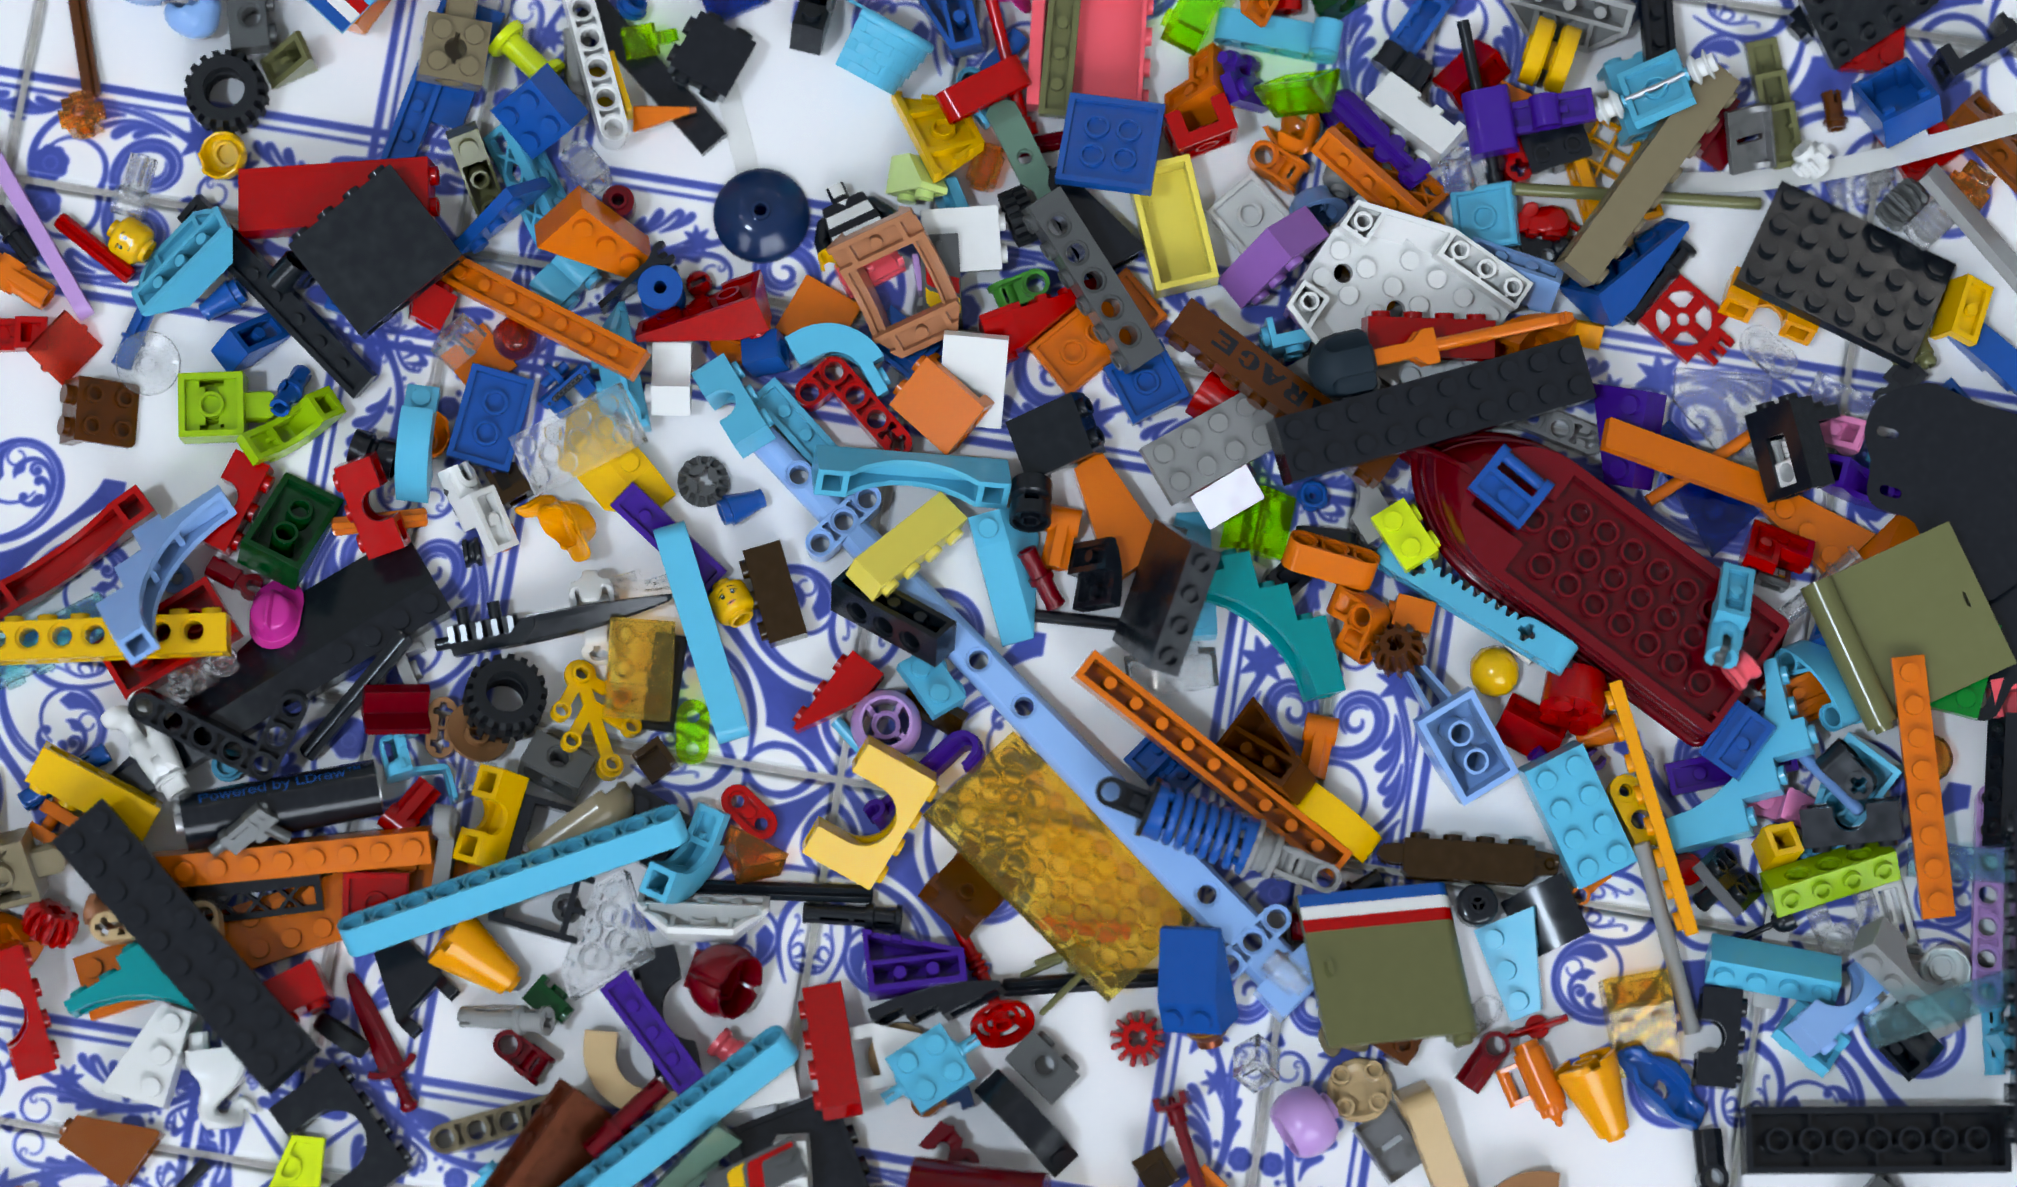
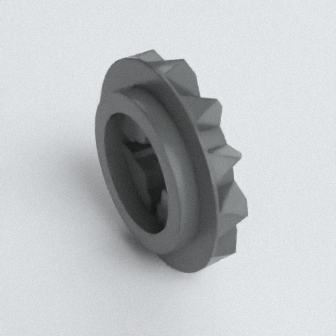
(709, 494)

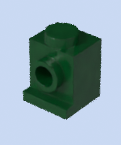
(555, 997)

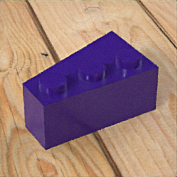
(1634, 407)
(907, 965)

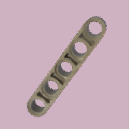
(492, 1121)

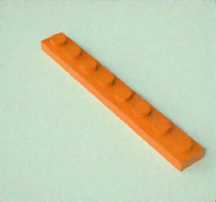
(548, 319)
(1922, 787)

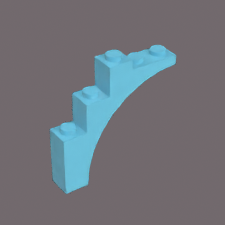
(1727, 814)

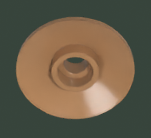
(463, 743)

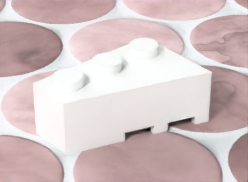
(154, 1058)

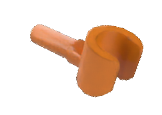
(1591, 888)

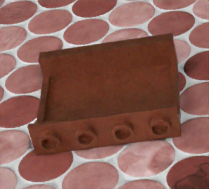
(551, 1141)

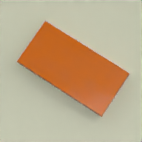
(1074, 353)

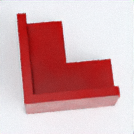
(1773, 547)

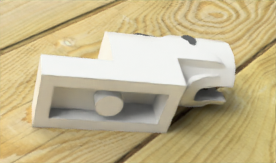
(478, 507)

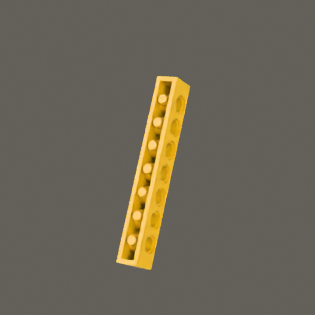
(213, 642)

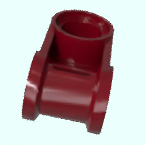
(524, 1057)

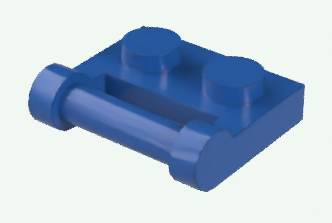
(1503, 494)

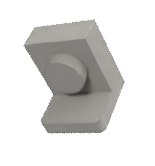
(409, 670)

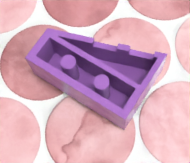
(1272, 256)

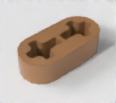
(435, 728)

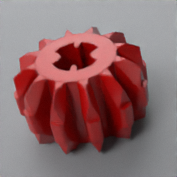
(50, 923)
(1138, 1050)

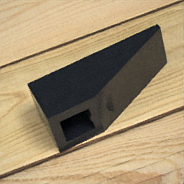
(810, 26)

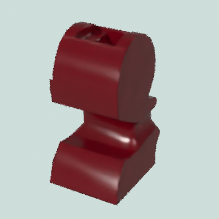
(949, 1135)

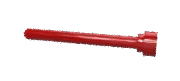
(1004, 52)

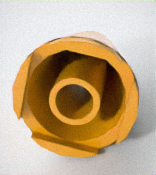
(475, 956)
(1597, 1091)

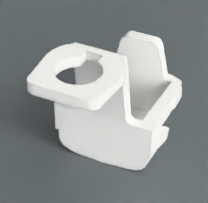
(592, 590)

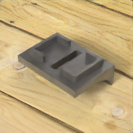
(1752, 153)
(1397, 1159)

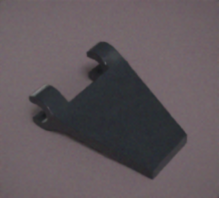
(629, 285)
(410, 982)

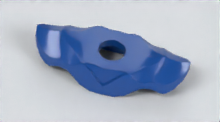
(1680, 1102)

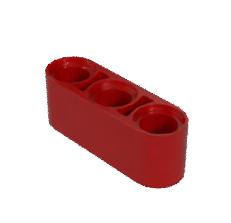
(983, 89)

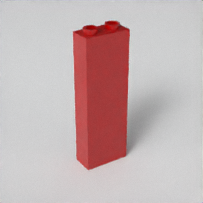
(286, 198)

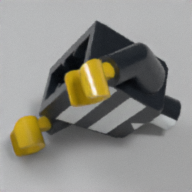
(846, 216)

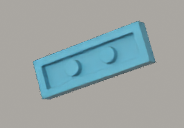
(792, 419)

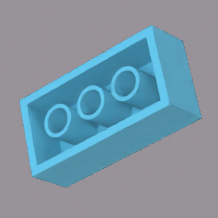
(1577, 814)

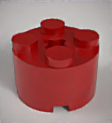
(1574, 699)

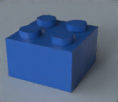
(539, 111)

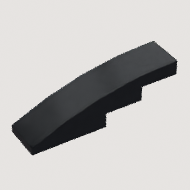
(948, 999)

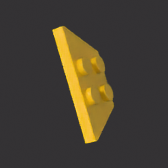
(939, 145)

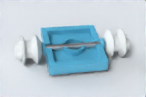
(1656, 88)

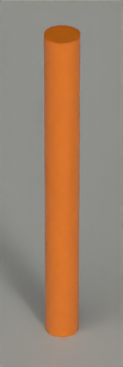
(1675, 483)

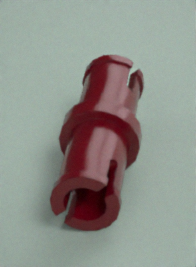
(1041, 578)

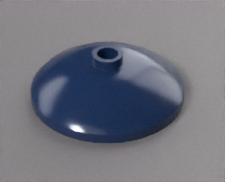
(766, 236)

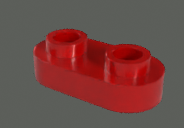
(750, 812)

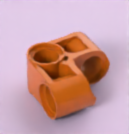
(1358, 630)

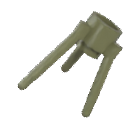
(1045, 963)

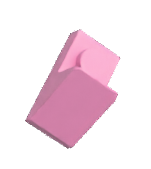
(1844, 434)
(1784, 807)

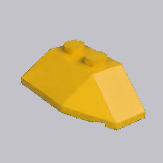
(614, 476)

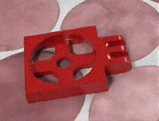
(1706, 340)

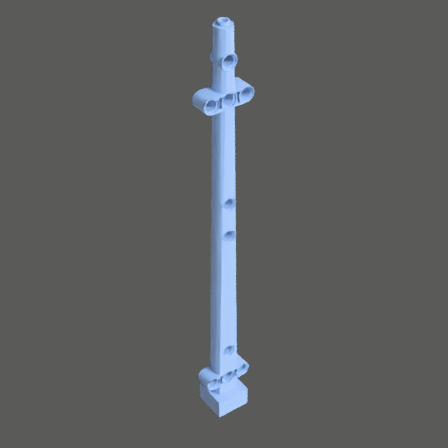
(1057, 743)

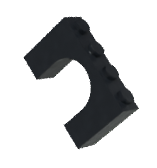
(332, 1091)

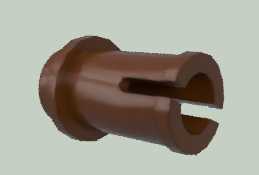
(1833, 111)

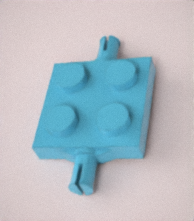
(930, 1069)

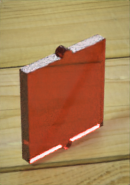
(63, 347)

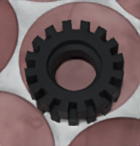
(1012, 203)

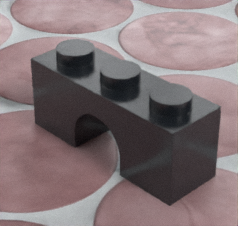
(1823, 829)
(1724, 1009)

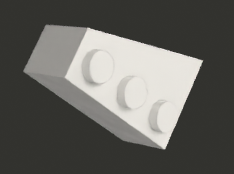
(1414, 119)

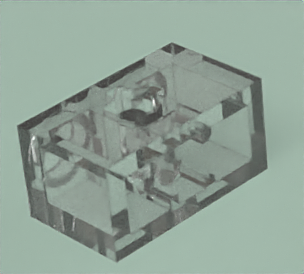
(585, 167)

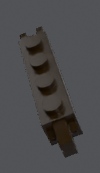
(1468, 861)

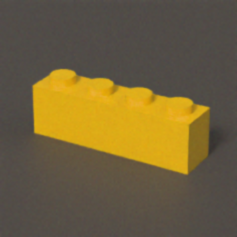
(83, 785)

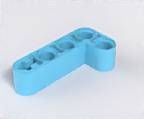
(1281, 37)

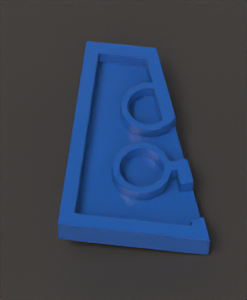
(499, 213)

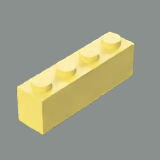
(906, 547)

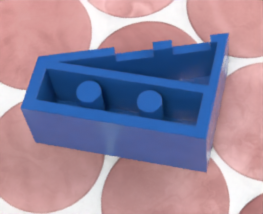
(955, 25)

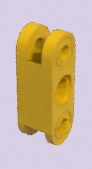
(1626, 806)

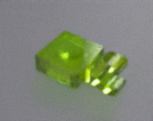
(644, 40)

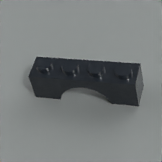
(657, 979)

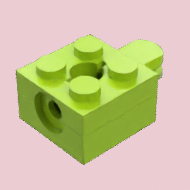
(219, 406)

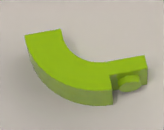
(287, 434)

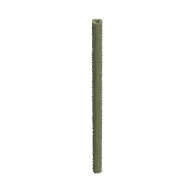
(1670, 198)

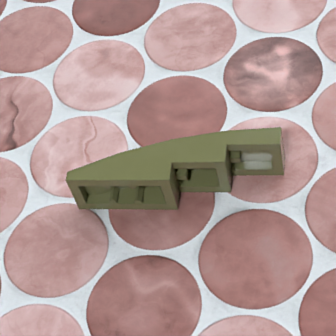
(1772, 88)

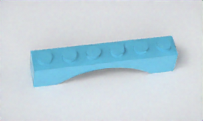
(971, 479)

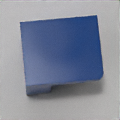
(765, 354)

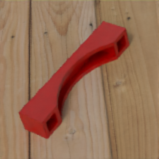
(90, 544)

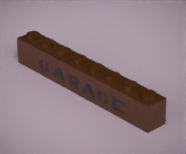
(1254, 374)

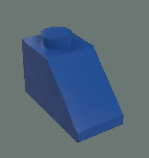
(249, 342)

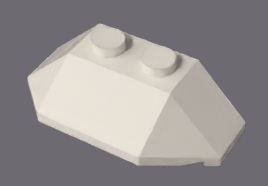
(705, 917)

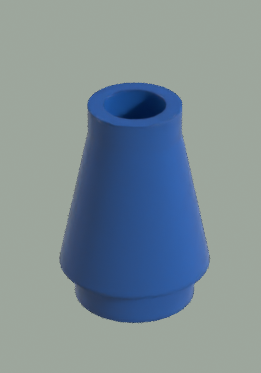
(224, 299)
(739, 506)

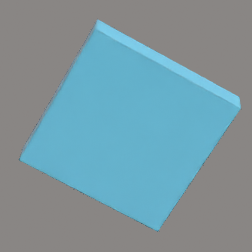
(1487, 213)

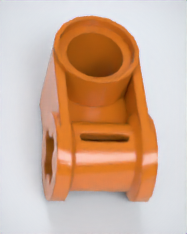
(1279, 167)

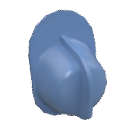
(1321, 203)

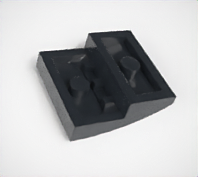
(1098, 574)
(1556, 912)

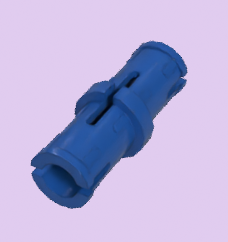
(290, 390)

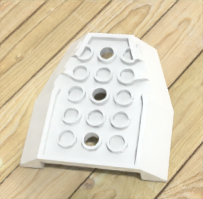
(1405, 262)

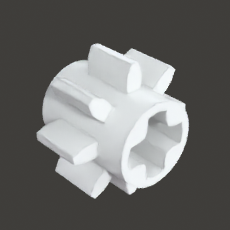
(1811, 159)

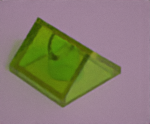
(1299, 92)
(1262, 527)

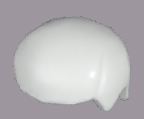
(1945, 964)

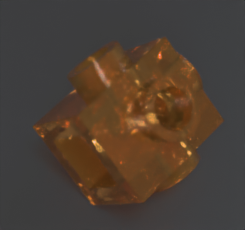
(87, 124)
(1974, 182)

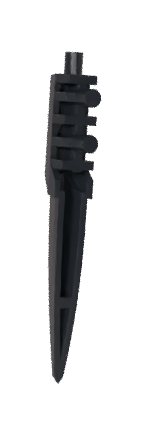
(508, 631)

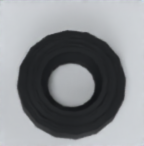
(341, 1035)

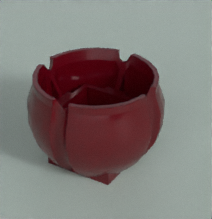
(724, 980)

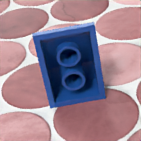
(1194, 981)

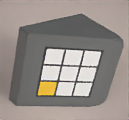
(1778, 581)

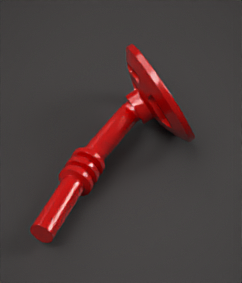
(997, 1008)

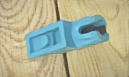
(1729, 615)

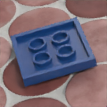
(1110, 144)

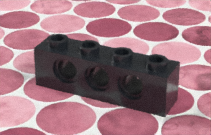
(897, 620)

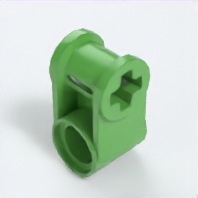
(1016, 288)

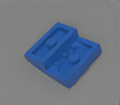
(1151, 762)

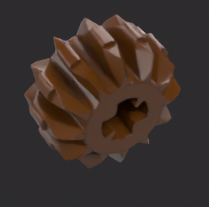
(1398, 650)

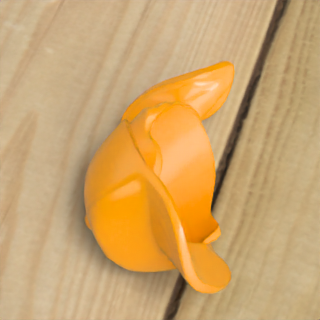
(564, 522)

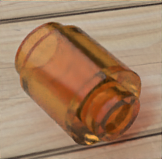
(986, 168)

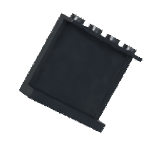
(376, 250)
(1166, 598)
(831, 1143)

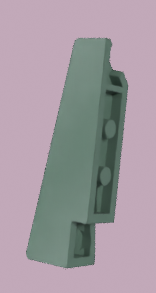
(700, 1158)

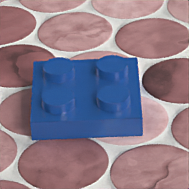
(1148, 388)

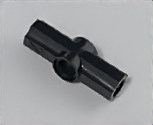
(1709, 1155)

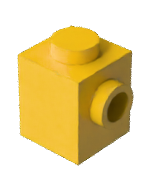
(1777, 845)

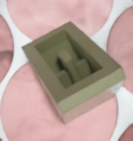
(288, 61)

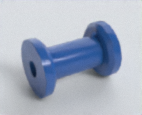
(660, 289)

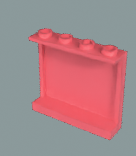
(1107, 49)

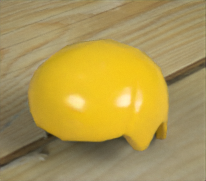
(222, 155)
(1494, 671)

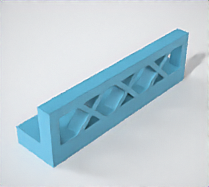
(530, 170)

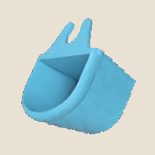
(882, 50)

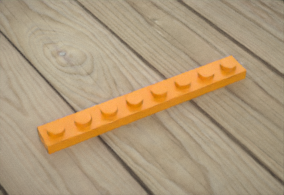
(1655, 822)

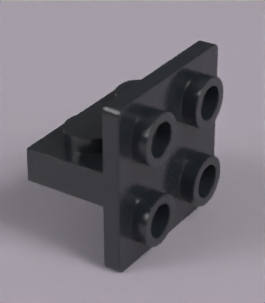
(1556, 148)

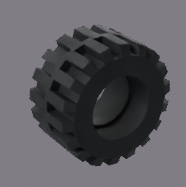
(215, 70)
(516, 676)

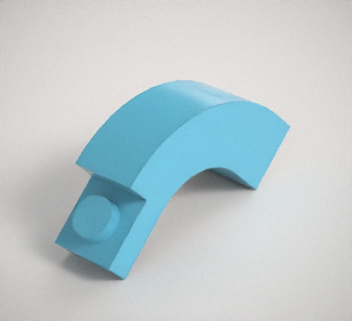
(843, 341)
(415, 443)
(692, 863)

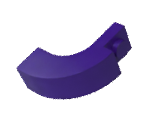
(1852, 482)

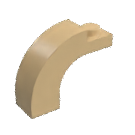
(602, 1066)

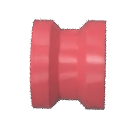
(1743, 671)
(725, 1045)

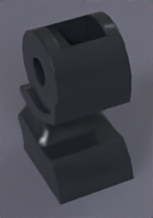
(1404, 64)

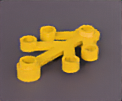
(591, 713)

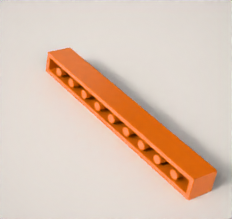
(1206, 760)
(303, 856)

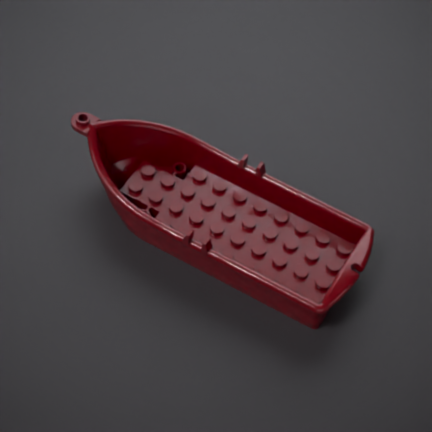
(1596, 575)

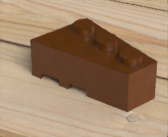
(1267, 753)

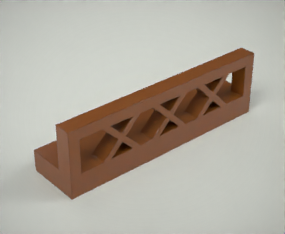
(1997, 153)

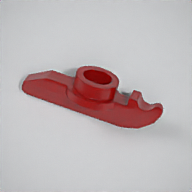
(1538, 1026)

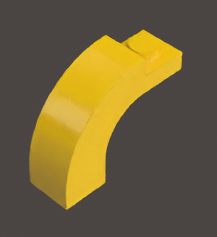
(1339, 821)

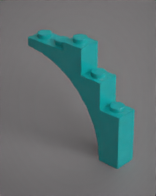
(1268, 607)
(135, 981)

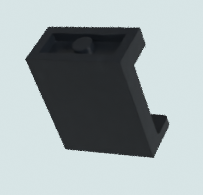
(1950, 70)
(1056, 434)

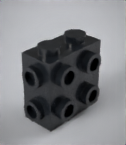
(710, 56)

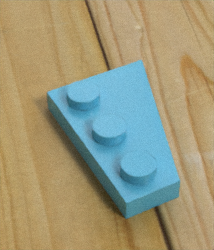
(1512, 958)

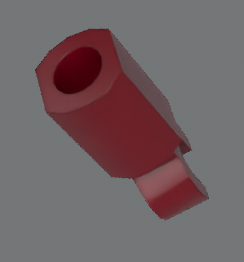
(232, 577)

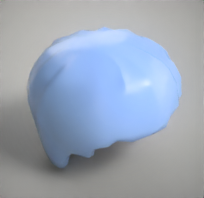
(194, 18)

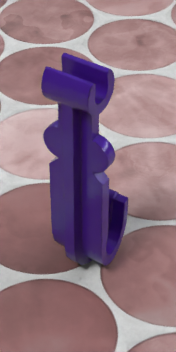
(1376, 134)
(939, 760)

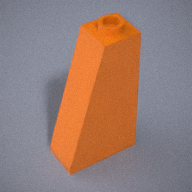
(1112, 510)

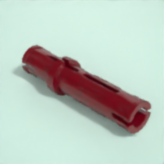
(621, 1121)

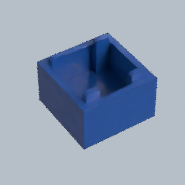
(1897, 102)

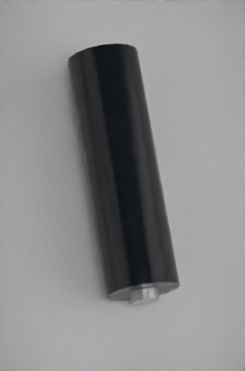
(299, 799)

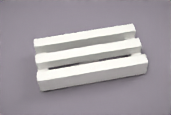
(1902, 901)

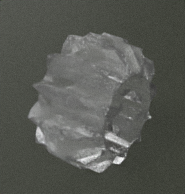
(1928, 226)

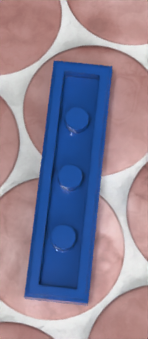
(455, 103)

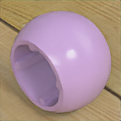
(903, 704)
(1305, 1121)

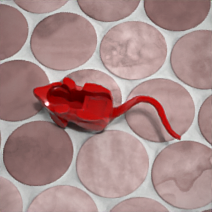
(1545, 222)

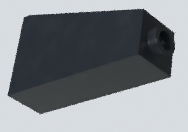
(1111, 235)

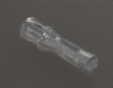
(1797, 605)

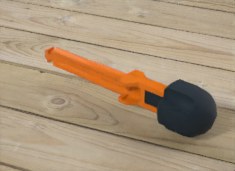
(1347, 363)

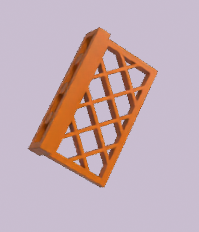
(1366, 175)

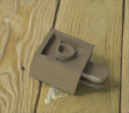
(454, 47)
(26, 868)

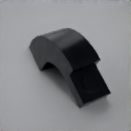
(1026, 1122)

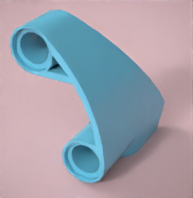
(1812, 657)

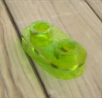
(692, 733)

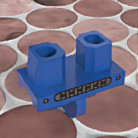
(577, 378)

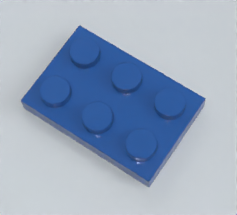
(488, 415)

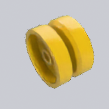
(1549, 55)

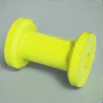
(520, 51)

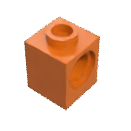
(1412, 610)

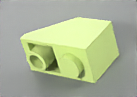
(911, 181)

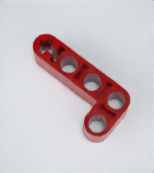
(859, 412)

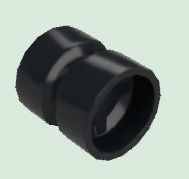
(367, 442)
(1031, 502)

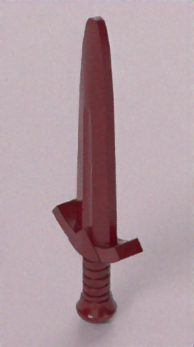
(381, 1045)

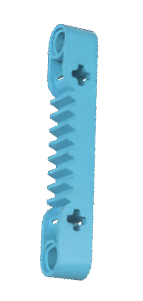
(1548, 647)

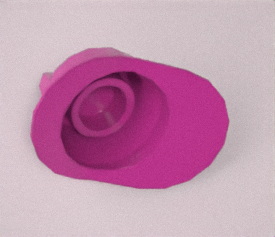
(275, 615)

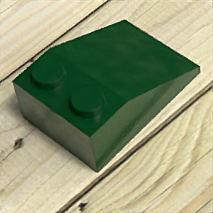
(289, 531)

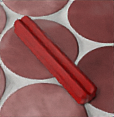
(94, 247)

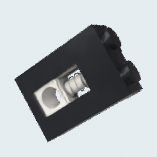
(1791, 445)

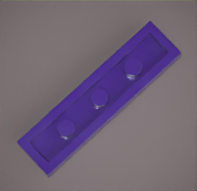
(647, 515)
(1701, 774)
(652, 1032)

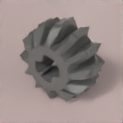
(1902, 204)

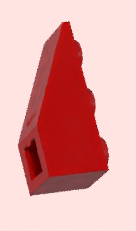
(850, 683)

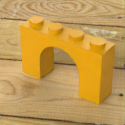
(865, 857)

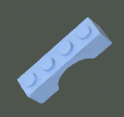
(1820, 1023)

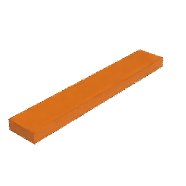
(1684, 462)

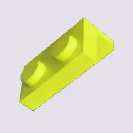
(1405, 535)

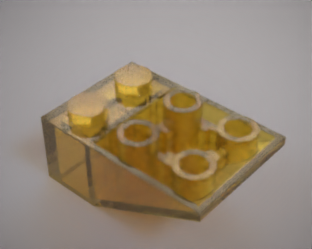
(639, 669)
(1641, 1013)

